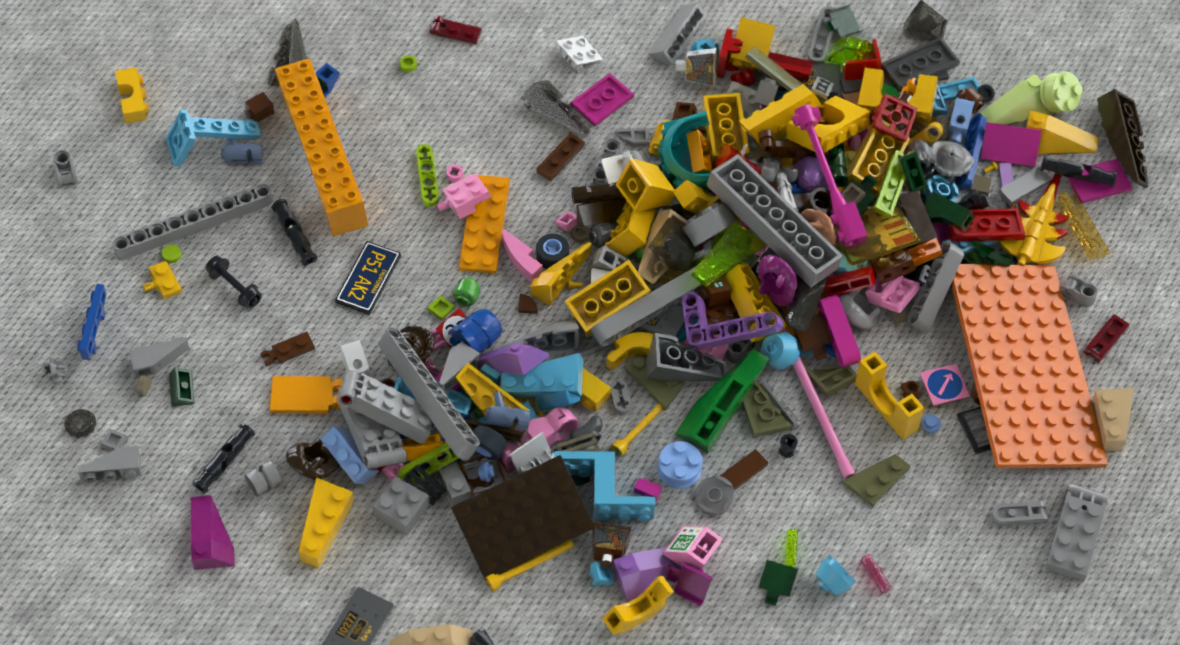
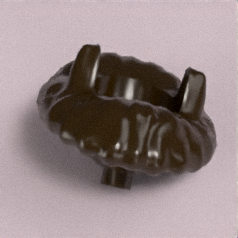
(420, 341)
(312, 460)

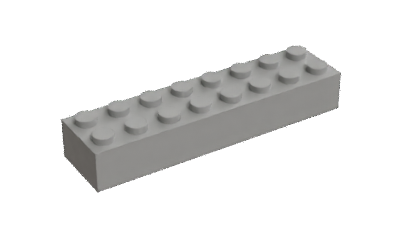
(774, 220)

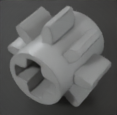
(55, 370)

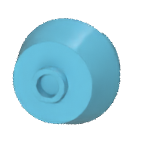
(941, 187)
(781, 350)
(834, 577)

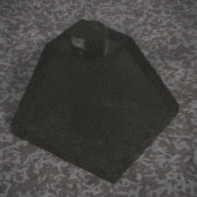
(924, 24)

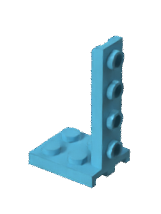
(186, 129)

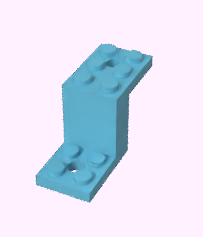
(606, 504)

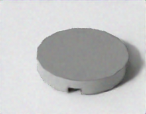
(715, 495)

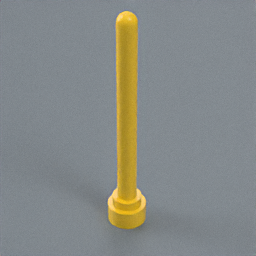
(622, 444)
(497, 580)

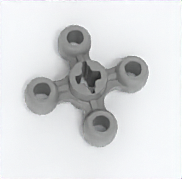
(770, 169)

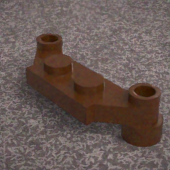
(782, 149)

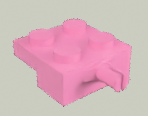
(464, 195)
(892, 294)

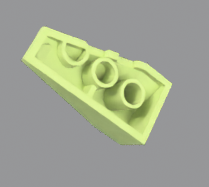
(1016, 103)

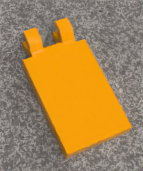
(304, 394)

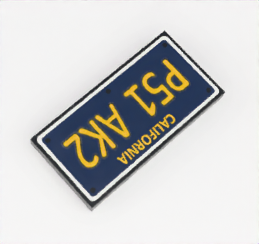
(368, 278)

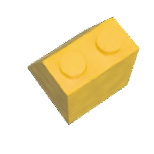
(752, 34)
(644, 186)

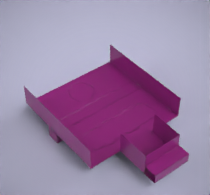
(691, 582)

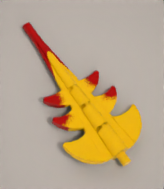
(1038, 230)

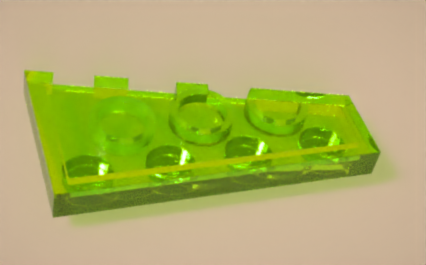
(728, 252)

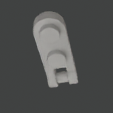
(1019, 513)

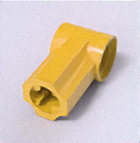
(925, 134)

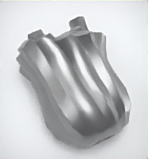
(924, 154)

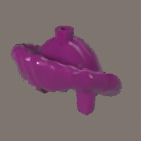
(777, 280)

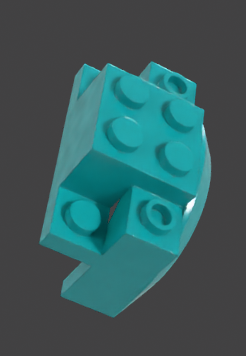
(675, 156)

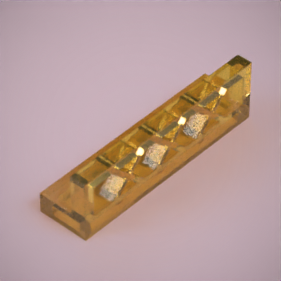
(1080, 228)

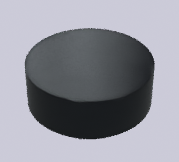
(987, 92)

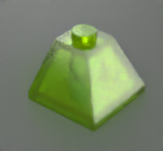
(849, 49)

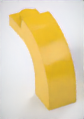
(628, 346)
(629, 615)

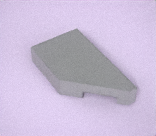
(634, 136)

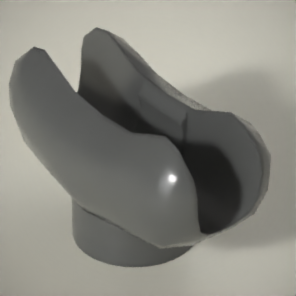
(594, 425)

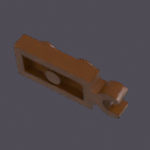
(289, 349)

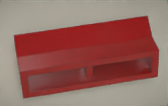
(794, 66)
(850, 281)

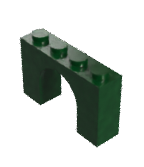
(946, 211)

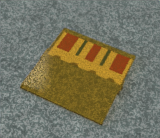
(883, 236)

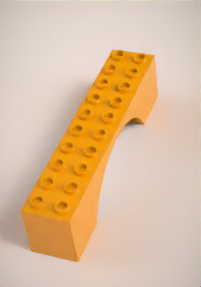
(322, 147)

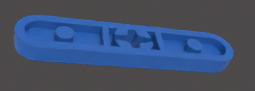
(973, 145)

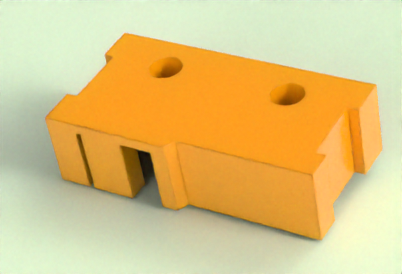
(698, 146)

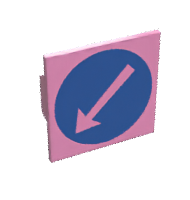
(944, 384)

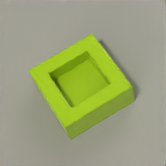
(441, 308)

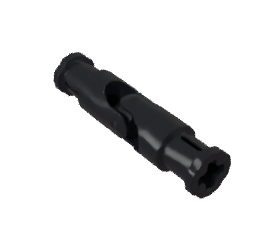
(1070, 169)
(299, 241)
(220, 462)

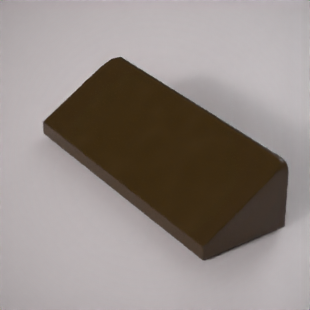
(600, 211)
(918, 216)

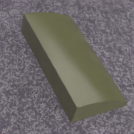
(772, 69)

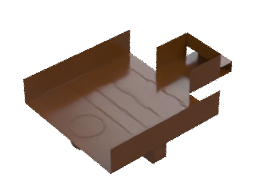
(814, 338)

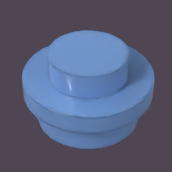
(930, 423)
(486, 472)

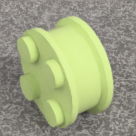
(1060, 92)

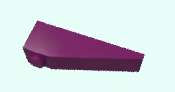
(209, 538)

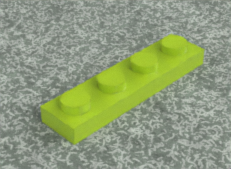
(890, 187)

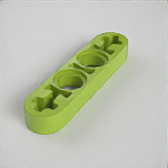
(427, 175)
(430, 457)

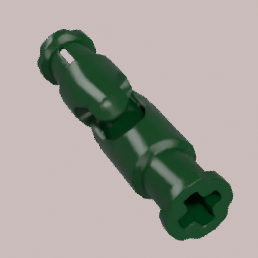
(838, 165)

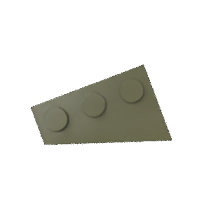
(660, 390)
(762, 414)
(877, 479)

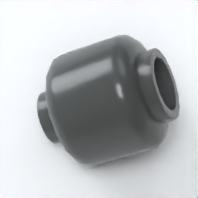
(599, 234)

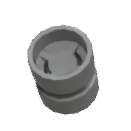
(263, 478)

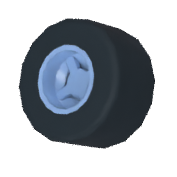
(551, 249)
(491, 443)

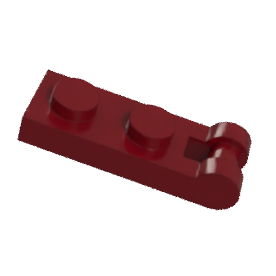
(455, 30)
(1106, 337)

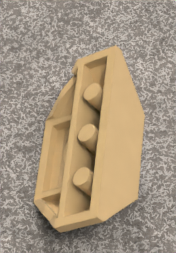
(435, 635)

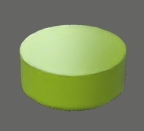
(408, 63)
(171, 253)

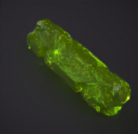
(791, 547)

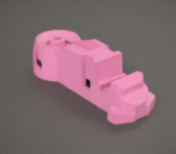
(550, 425)

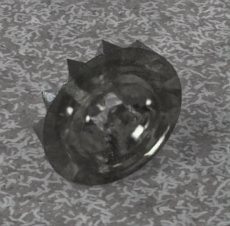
(74, 418)

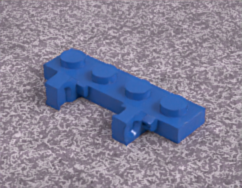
(94, 315)

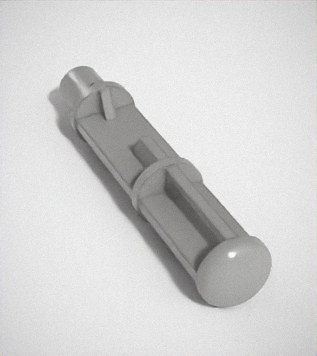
(780, 404)

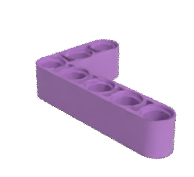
(707, 331)

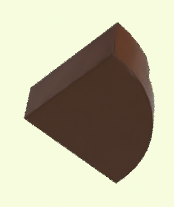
(527, 304)

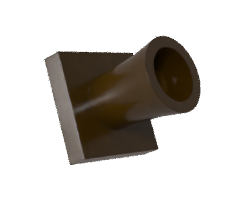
(818, 200)

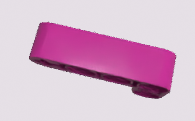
(839, 330)

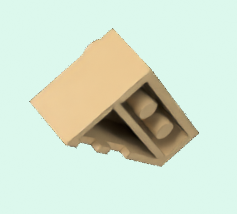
(1112, 415)

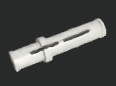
(785, 189)

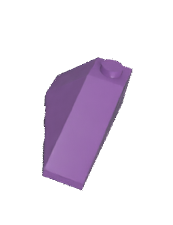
(513, 358)
(639, 570)

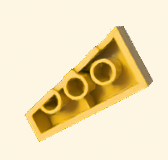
(778, 114)

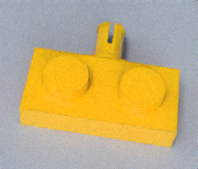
(163, 280)

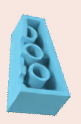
(546, 378)

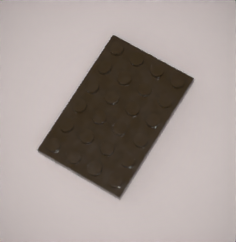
(523, 517)

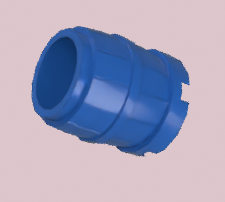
(477, 330)

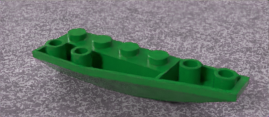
(718, 405)

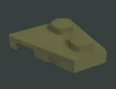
(832, 378)

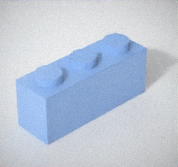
(346, 453)

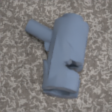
(242, 152)
(504, 416)

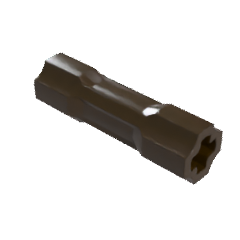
(598, 192)

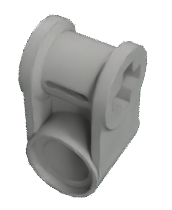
(64, 171)
(1078, 290)

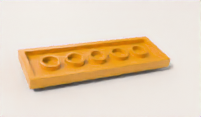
(485, 228)

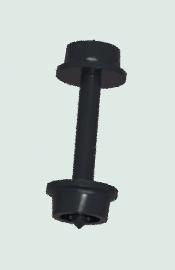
(248, 296)

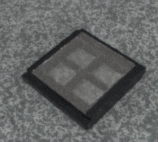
(975, 429)

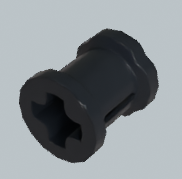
(790, 445)

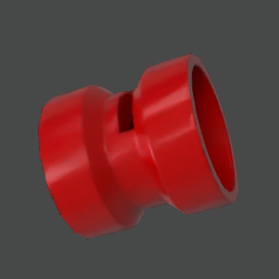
(744, 77)

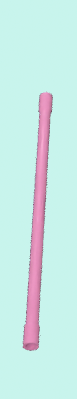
(843, 461)

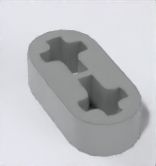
(625, 396)

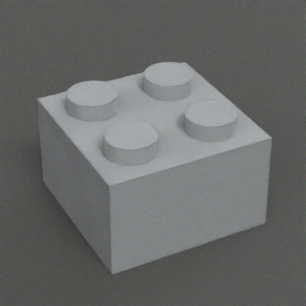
(709, 223)
(401, 505)

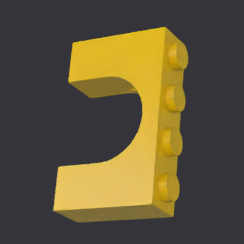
(923, 98)
(847, 121)
(901, 415)

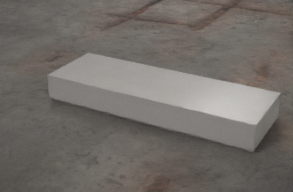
(1024, 185)

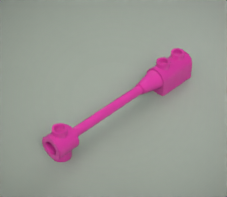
(845, 214)

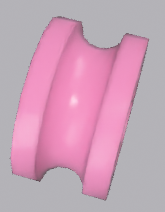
(451, 177)

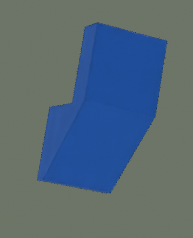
(327, 78)

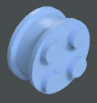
(680, 465)

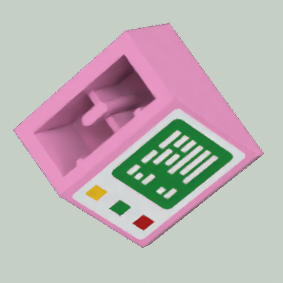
(693, 546)

